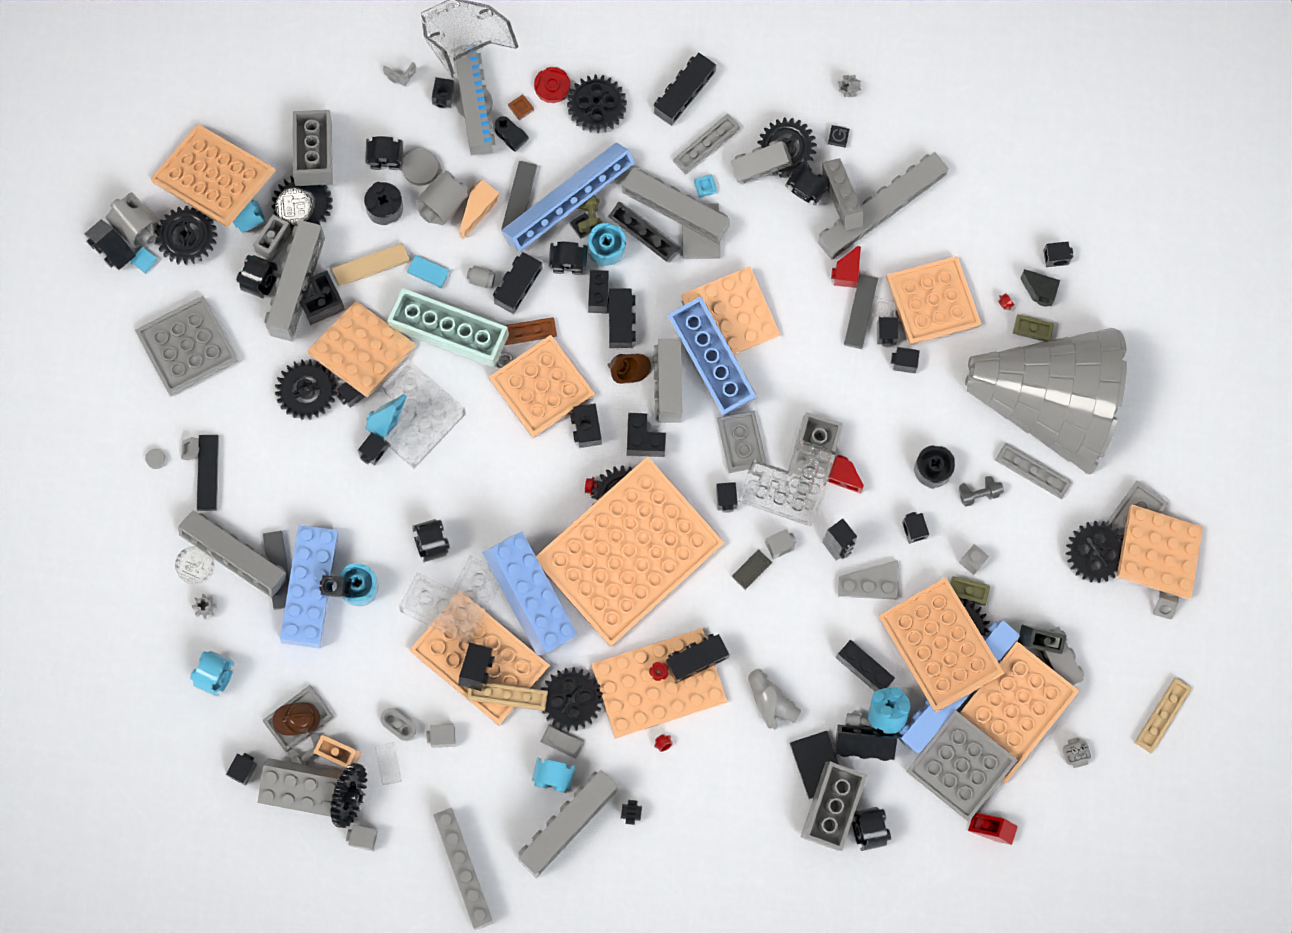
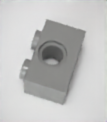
(272, 237)

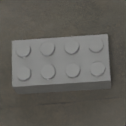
(312, 148)
(669, 376)
(297, 786)
(833, 806)

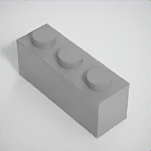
(761, 162)
(1064, 663)

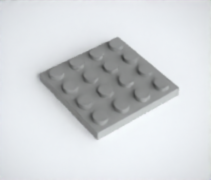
(186, 345)
(961, 765)

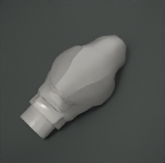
(771, 700)

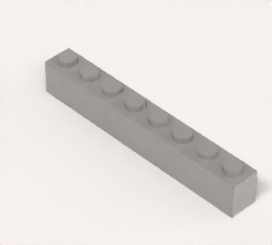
(885, 203)

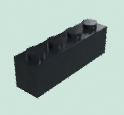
(684, 89)
(644, 232)

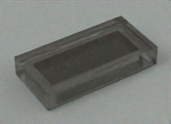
(751, 569)

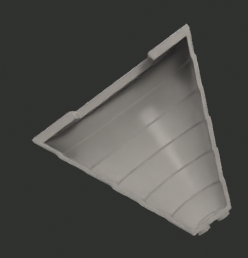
(1058, 391)

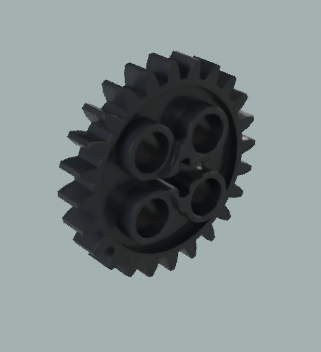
(584, 94)
(1082, 561)
(586, 709)

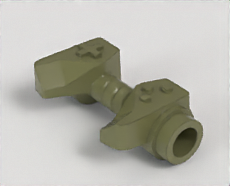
(591, 207)

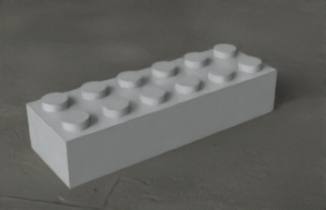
(295, 280)
(568, 823)

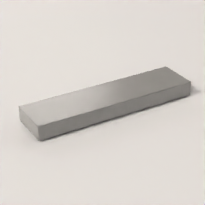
(706, 144)
(1033, 471)

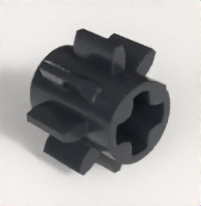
(631, 812)

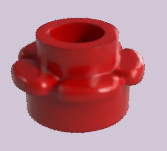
(1005, 302)
(589, 484)
(658, 666)
(663, 742)

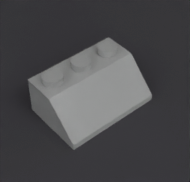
(818, 431)

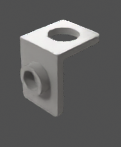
(398, 78)
(1169, 600)

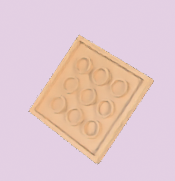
(933, 300)
(737, 309)
(361, 349)
(541, 386)
(1159, 552)

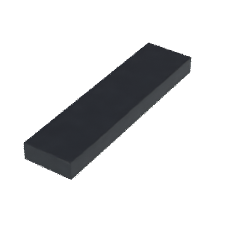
(207, 473)

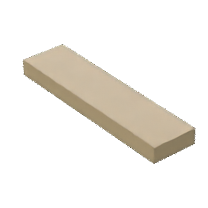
(370, 264)
(509, 696)
(1162, 715)

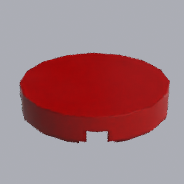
(552, 85)

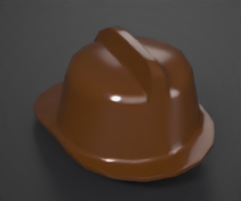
(629, 368)
(296, 719)

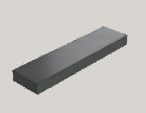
(520, 192)
(860, 311)
(276, 554)

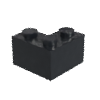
(107, 241)
(325, 302)
(643, 442)

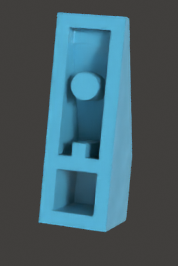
(385, 417)

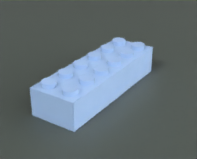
(712, 356)
(529, 593)
(304, 603)

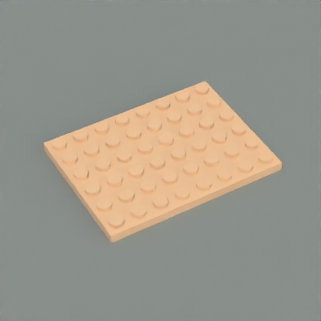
(628, 551)

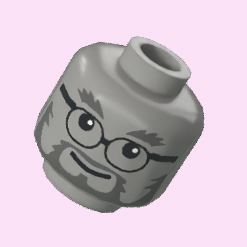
(1077, 753)

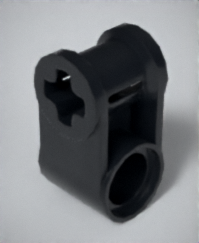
(512, 135)

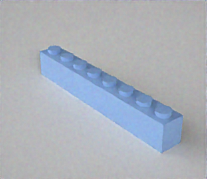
(568, 196)
(926, 721)

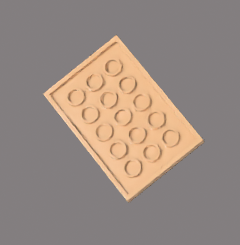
(212, 175)
(941, 645)
(512, 666)
(640, 702)
(1020, 703)

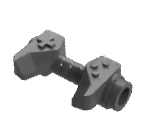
(991, 490)

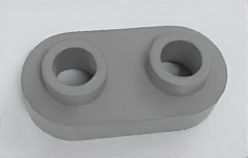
(398, 725)

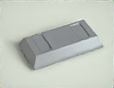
(562, 741)

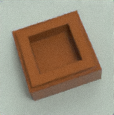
(520, 107)

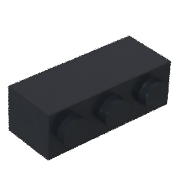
(517, 282)
(621, 318)
(840, 540)
(697, 657)
(864, 667)
(865, 743)

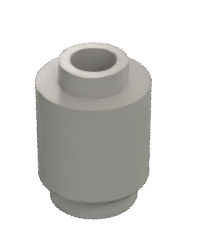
(481, 276)

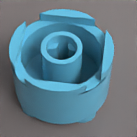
(249, 217)
(612, 236)
(368, 584)
(212, 673)
(889, 710)
(553, 774)

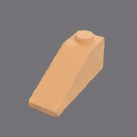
(480, 202)

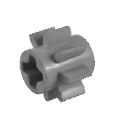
(849, 85)
(200, 603)

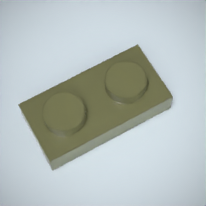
(1033, 328)
(970, 590)

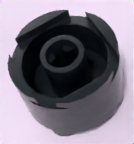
(384, 153)
(807, 184)
(392, 202)
(568, 257)
(257, 276)
(934, 456)
(430, 540)
(870, 828)

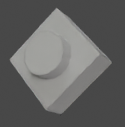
(190, 448)

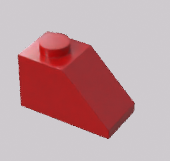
(847, 269)
(845, 475)
(993, 828)

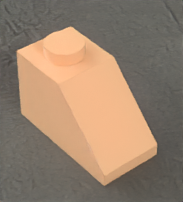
(336, 751)

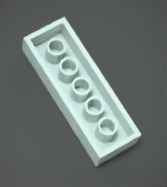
(448, 327)

